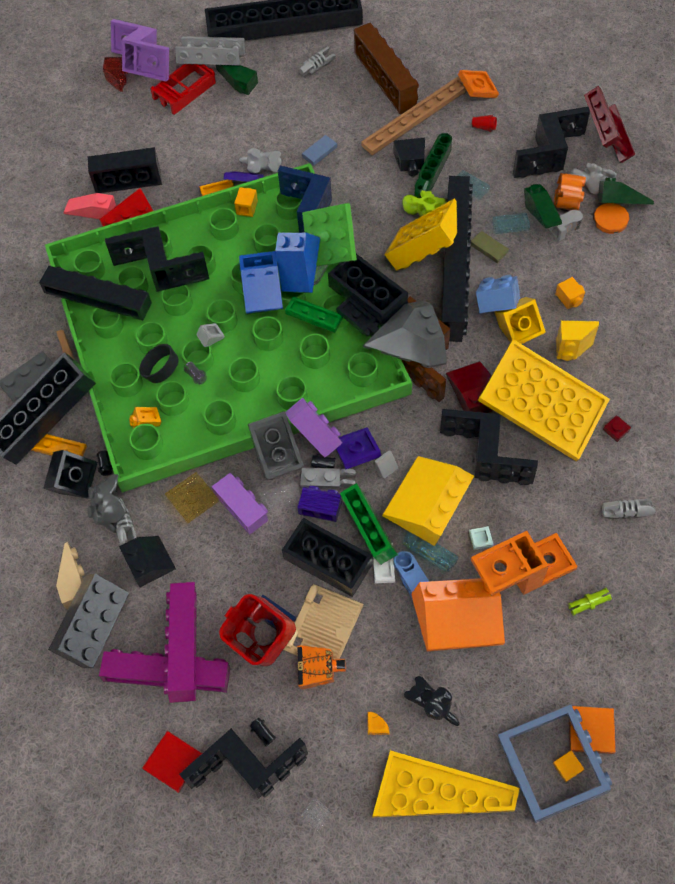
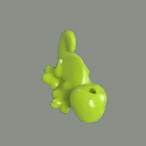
(421, 205)

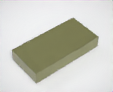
(489, 246)

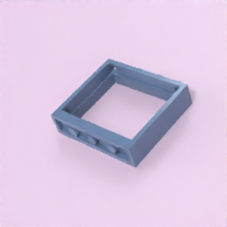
(585, 740)

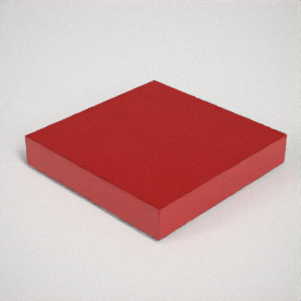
(170, 760)

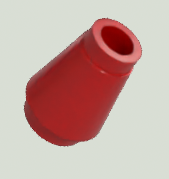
(485, 122)

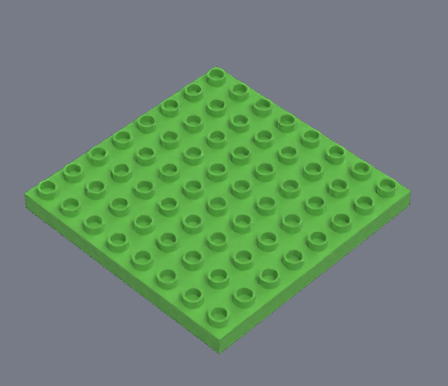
(250, 373)

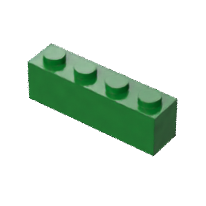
(368, 524)

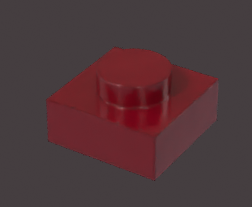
(616, 428)

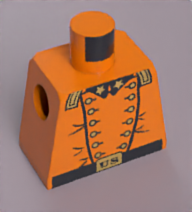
(317, 666)

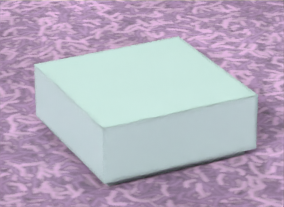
(480, 538)

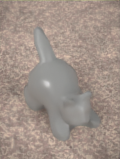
(261, 160)

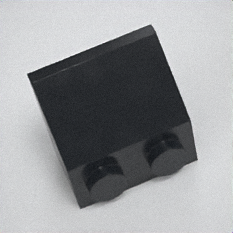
(70, 474)
(147, 559)

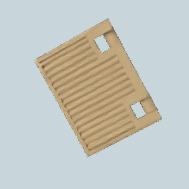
(325, 623)

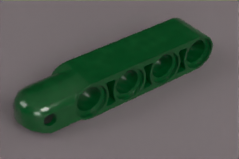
(433, 164)

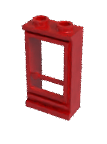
(179, 100)

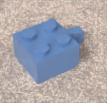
(498, 294)

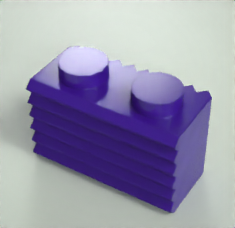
(319, 503)

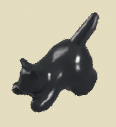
(434, 702)

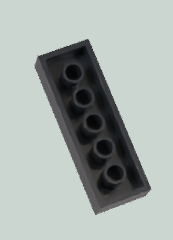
(42, 407)

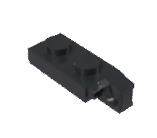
(358, 317)

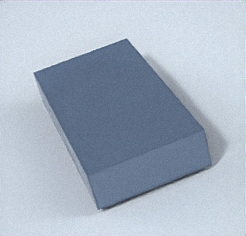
(319, 150)

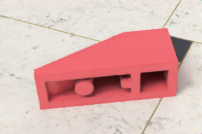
(90, 206)

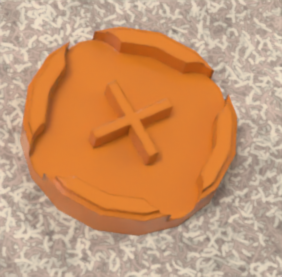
(611, 218)

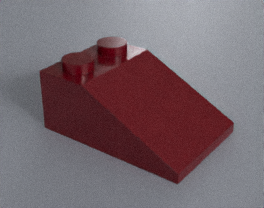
(469, 384)

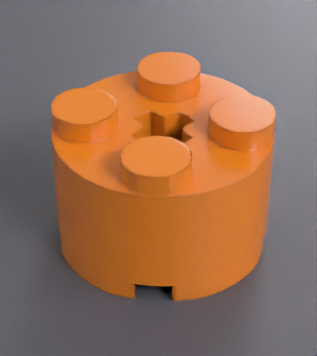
(569, 191)

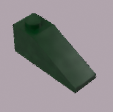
(239, 77)
(617, 192)
(541, 206)

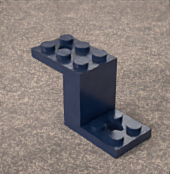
(310, 188)

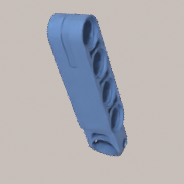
(409, 571)

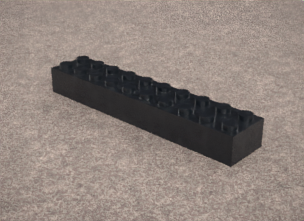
(281, 17)
(457, 261)

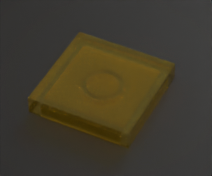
(192, 497)

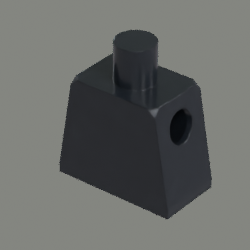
(409, 154)

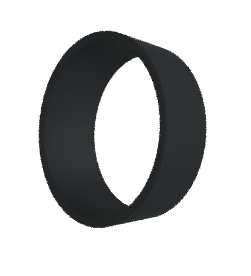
(153, 357)

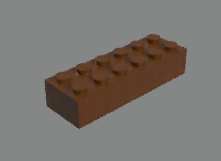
(385, 67)

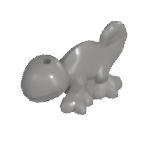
(594, 175)

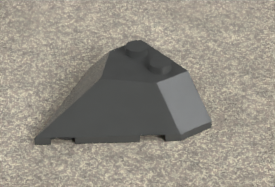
(412, 335)

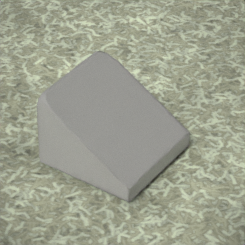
(209, 334)
(386, 464)

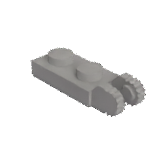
(326, 478)

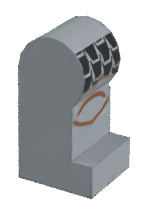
(570, 221)

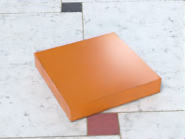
(478, 84)
(600, 726)

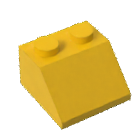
(521, 323)
(575, 338)

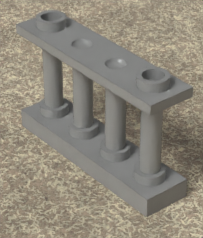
(210, 50)

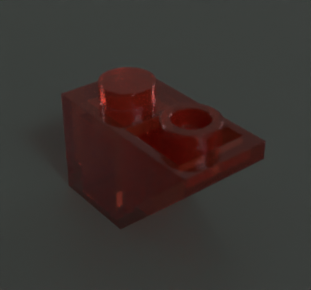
(113, 72)

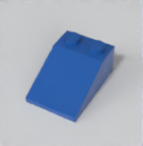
(297, 261)

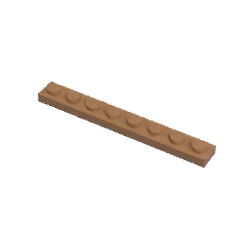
(413, 116)

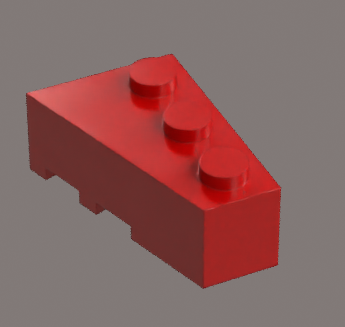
(131, 207)

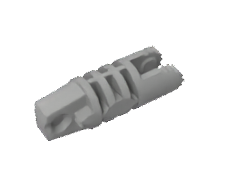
(316, 62)
(628, 508)
(125, 527)

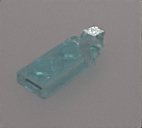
(436, 554)

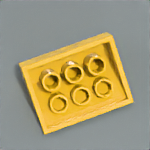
(424, 236)
(428, 498)

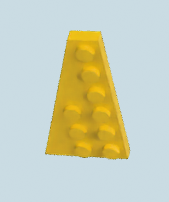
(426, 788)

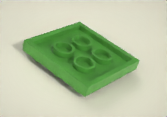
(335, 232)

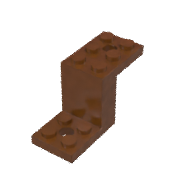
(425, 377)

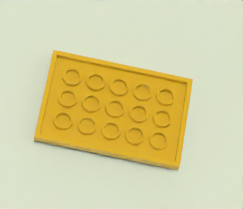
(544, 400)

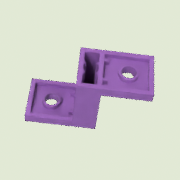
(139, 50)

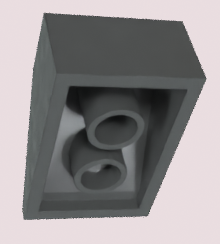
(275, 445)

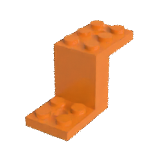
(523, 563)

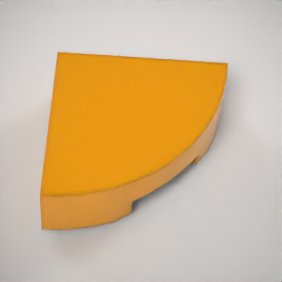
(377, 725)

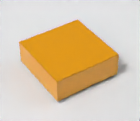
(568, 766)

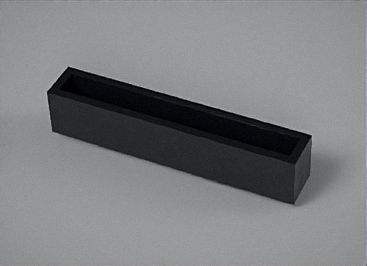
(96, 292)

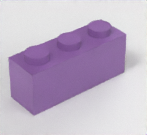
(314, 426)
(240, 503)

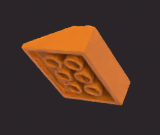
(458, 614)

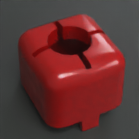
(237, 622)

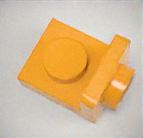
(145, 415)

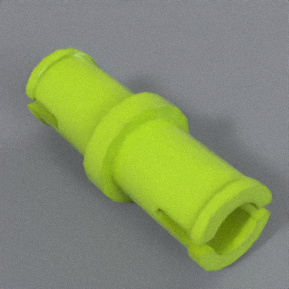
(589, 601)

